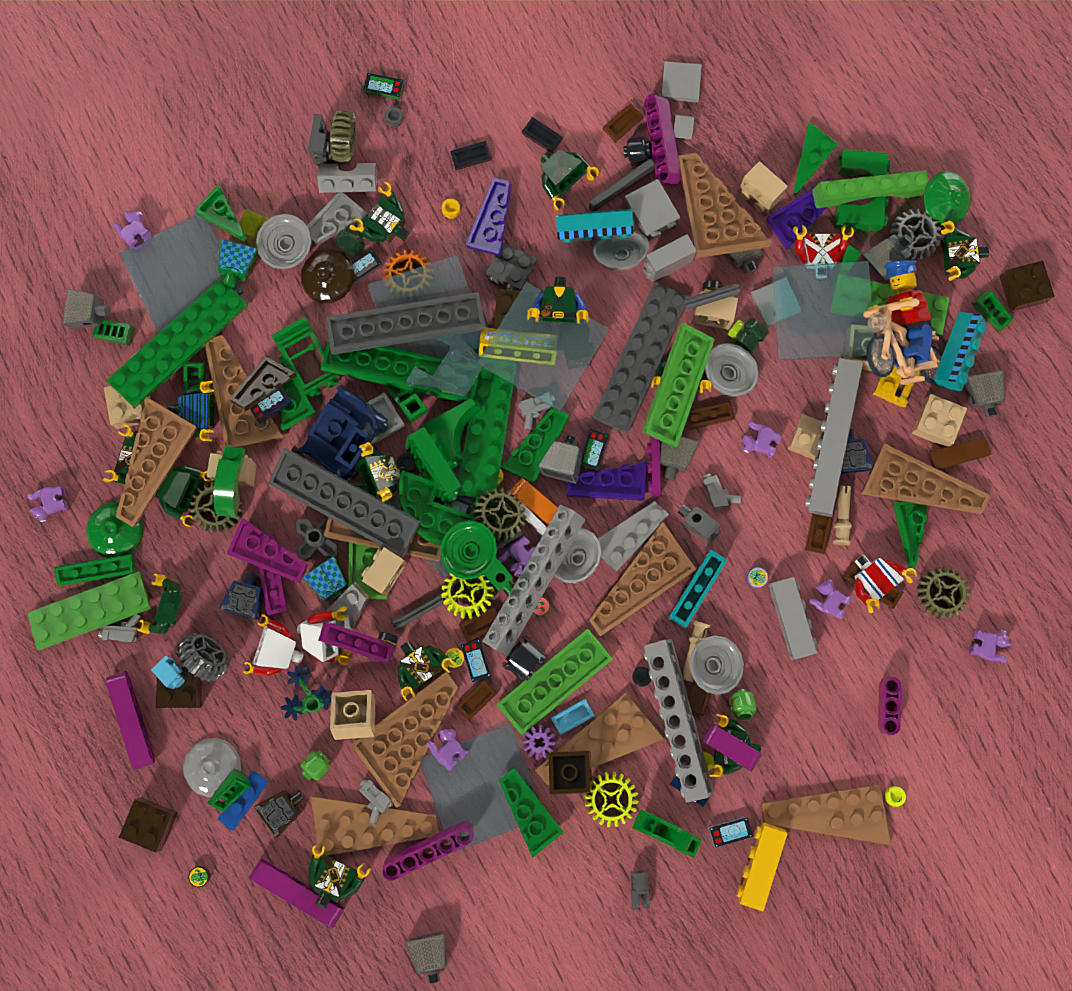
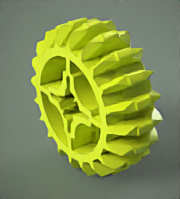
(459, 596)
(624, 810)

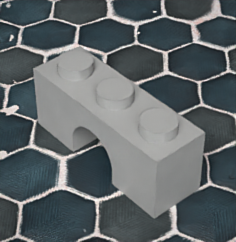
(360, 179)

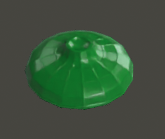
(947, 198)
(111, 535)
(468, 550)

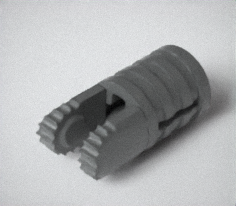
(639, 886)

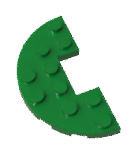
(417, 499)

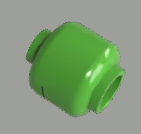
(742, 704)
(315, 765)

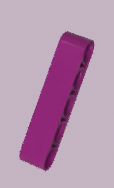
(662, 139)
(130, 720)
(422, 858)
(294, 892)

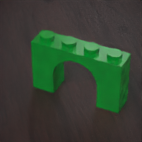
(872, 215)

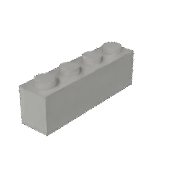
(792, 618)

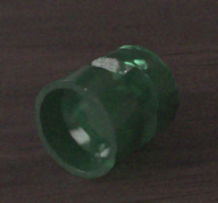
(751, 336)

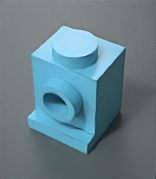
(169, 673)

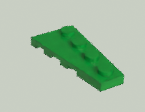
(526, 458)
(532, 817)

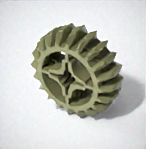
(343, 136)
(200, 508)
(508, 514)
(938, 585)

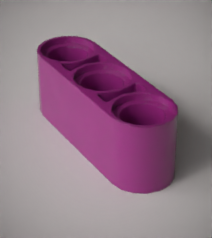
(894, 696)
(731, 747)

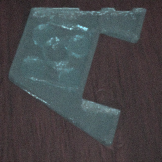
(456, 371)

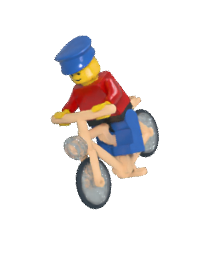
(903, 329)

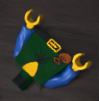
(558, 304)

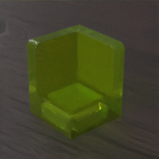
(251, 223)

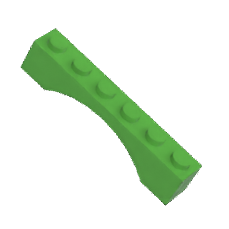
(847, 190)

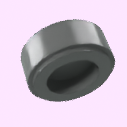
(394, 117)

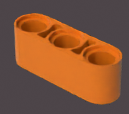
(534, 501)

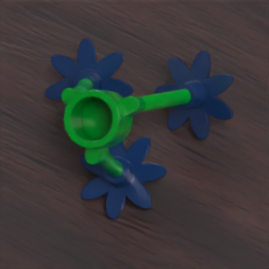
(310, 702)

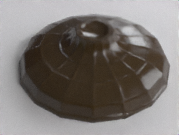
(327, 276)

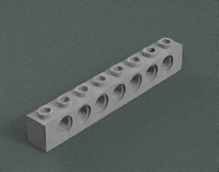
(534, 580)
(686, 728)

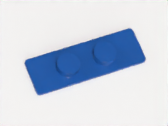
(236, 811)

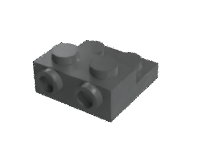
(319, 141)
(511, 268)

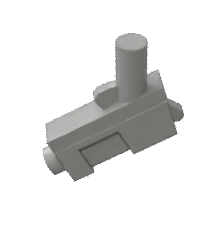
(530, 410)
(718, 496)
(125, 633)
(378, 800)

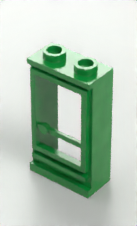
(294, 334)
(433, 465)

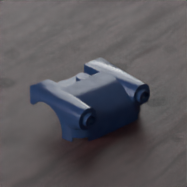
(341, 430)

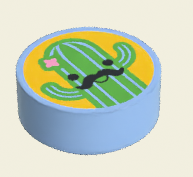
(757, 577)

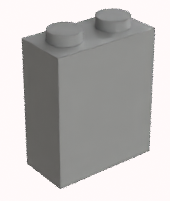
(652, 210)
(669, 258)

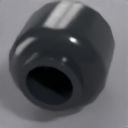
(637, 149)

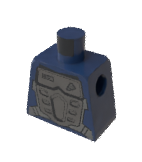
(856, 456)
(244, 597)

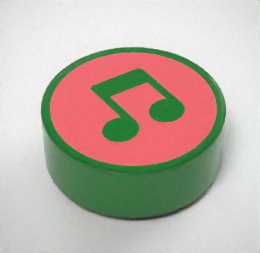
(542, 607)

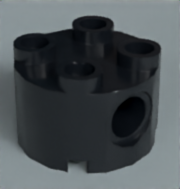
(524, 658)

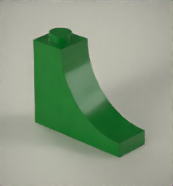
(448, 429)

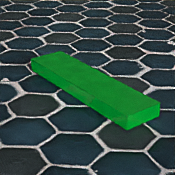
(95, 569)

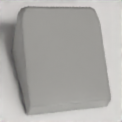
(683, 126)

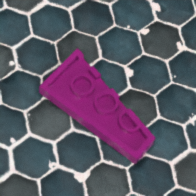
(260, 550)

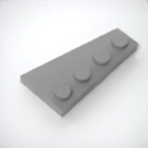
(628, 536)

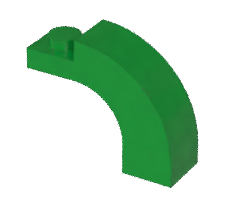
(408, 402)
(227, 480)
(667, 833)

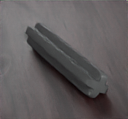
(712, 296)
(417, 611)

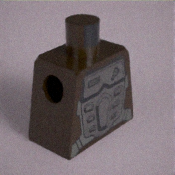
(280, 811)

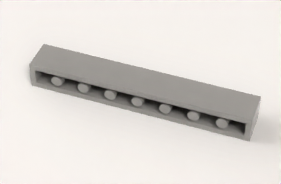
(835, 437)

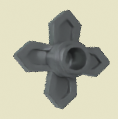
(309, 546)

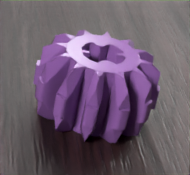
(540, 749)

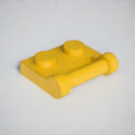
(888, 385)

